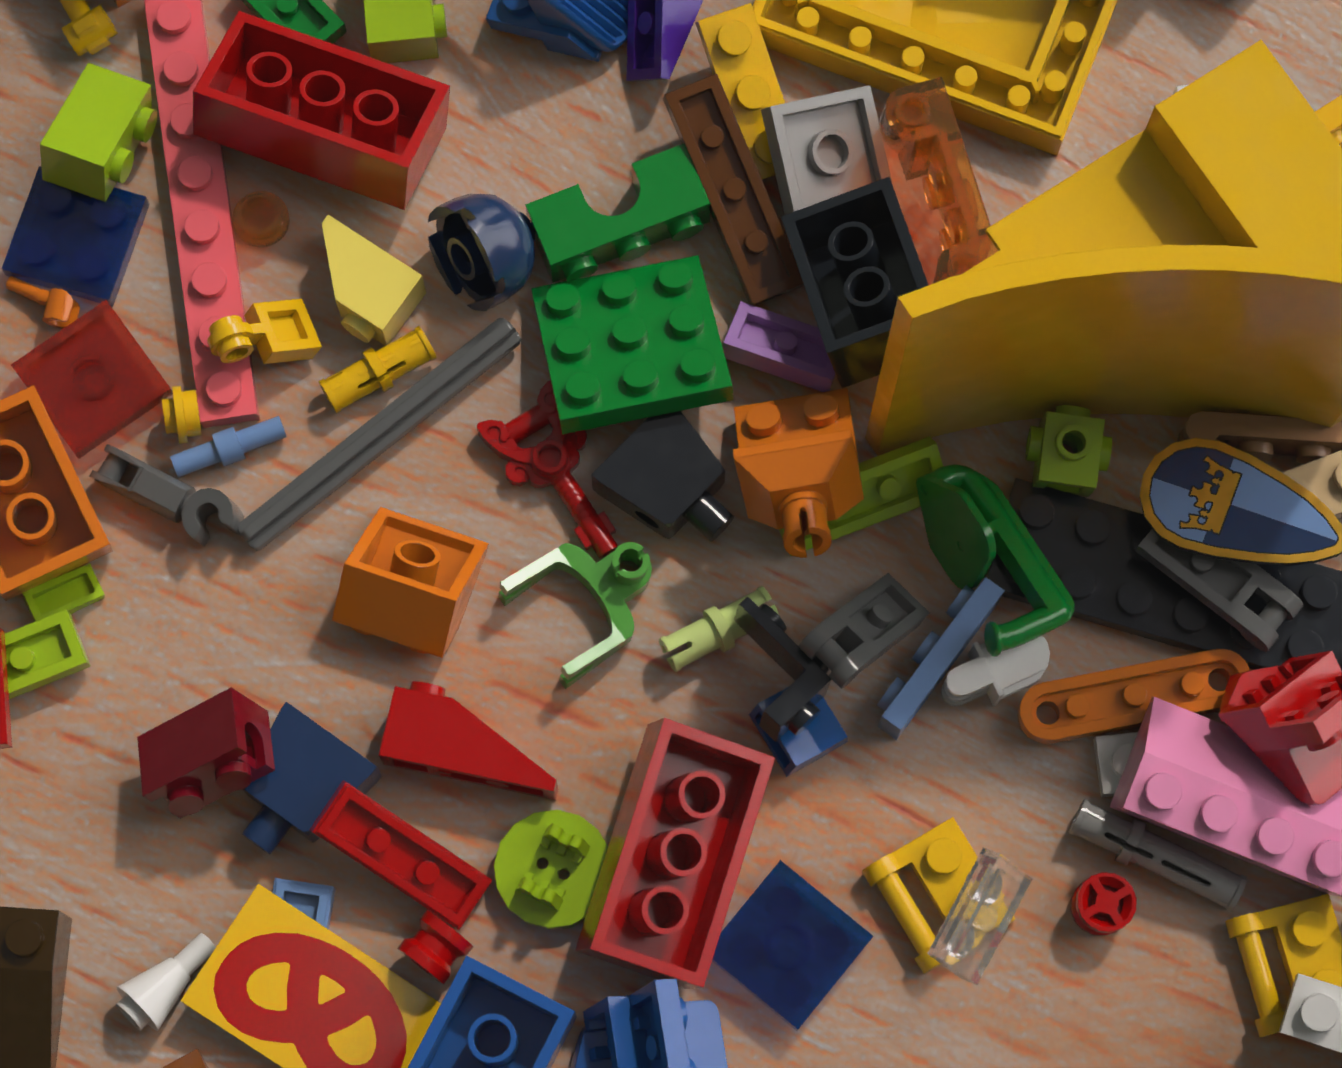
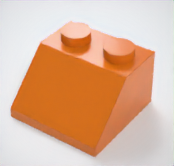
(409, 582)

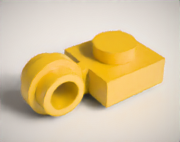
(277, 328)

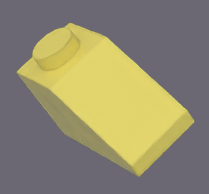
(369, 284)

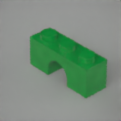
(578, 239)

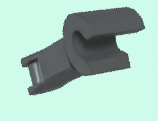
(168, 495)

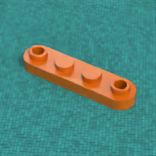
(1121, 695)

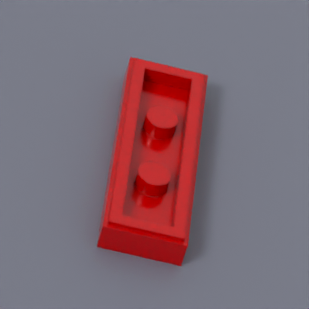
(400, 854)

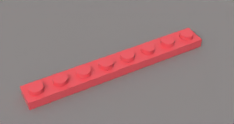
(199, 211)

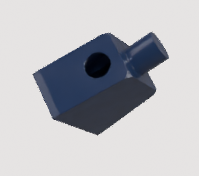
(306, 775)

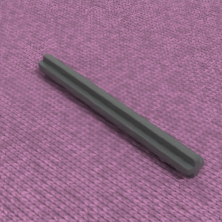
(379, 434)

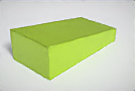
(69, 591)

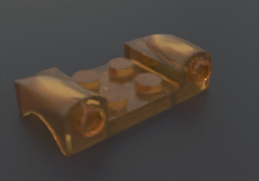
(926, 137)

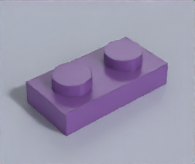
(779, 347)

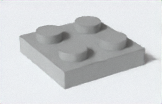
(825, 146)

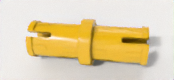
(377, 369)

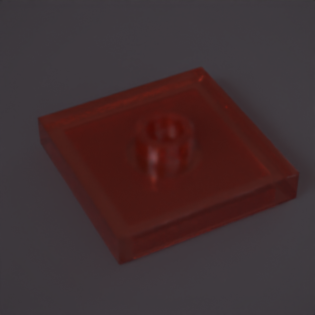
(92, 379)

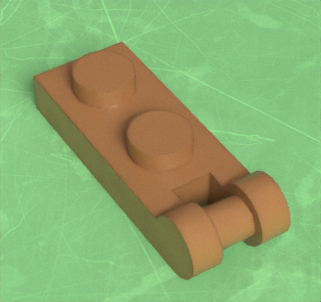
(1265, 434)

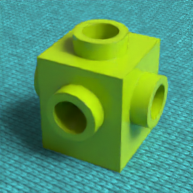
(1056, 466)

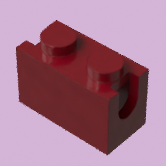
(206, 753)

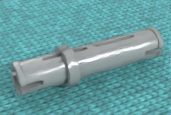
(1157, 854)

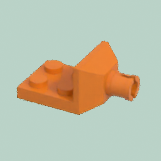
(798, 465)

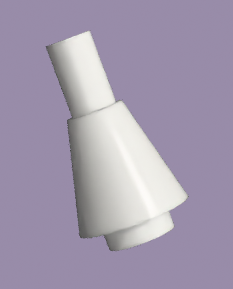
(155, 991)

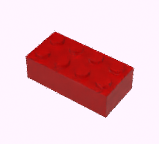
(320, 109)
(675, 854)

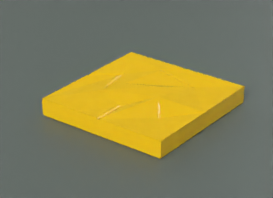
(1002, 61)

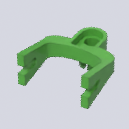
(606, 584)

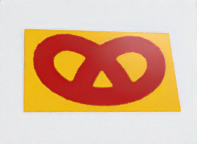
(307, 993)

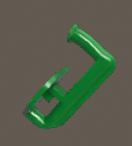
(966, 527)

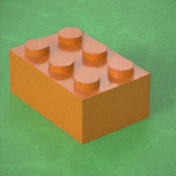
(43, 506)

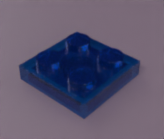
(75, 240)
(789, 945)

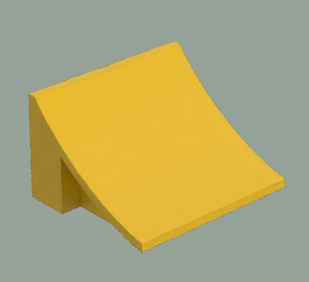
(1148, 281)

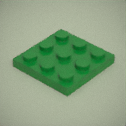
(631, 344)

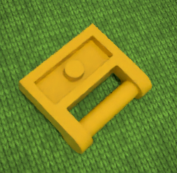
(941, 864)
(1307, 945)

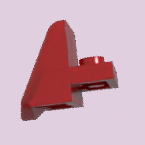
(1292, 722)

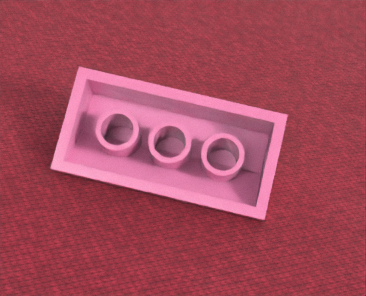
(1215, 791)

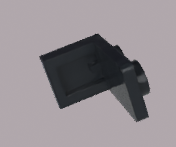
(796, 705)

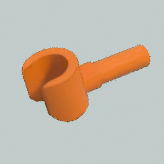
(58, 303)

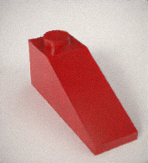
(446, 740)

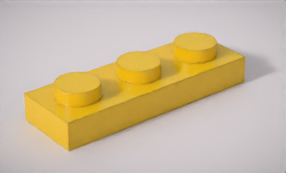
(746, 74)

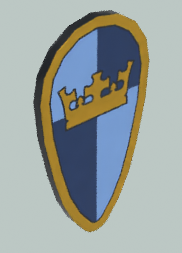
(1235, 507)

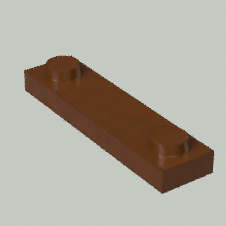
(734, 190)

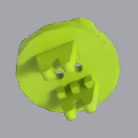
(538, 893)

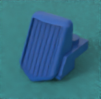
(565, 26)
(651, 1031)

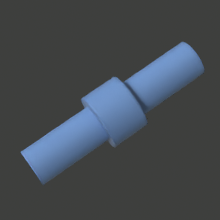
(228, 446)

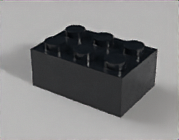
(854, 268)

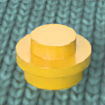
(182, 414)

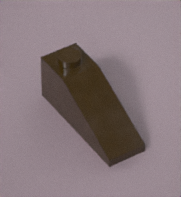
(32, 985)

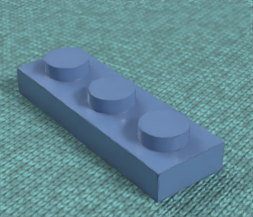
(937, 656)

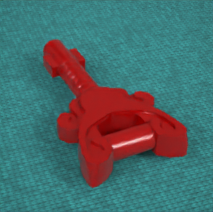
(550, 464)

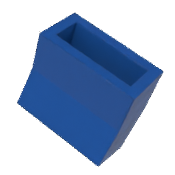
(813, 743)

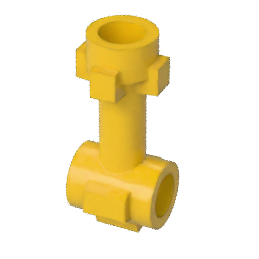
(89, 28)

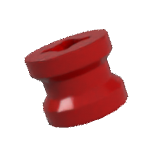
(1113, 898)
(435, 947)

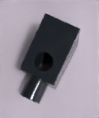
(665, 478)

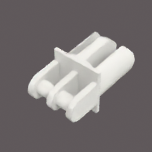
(997, 675)

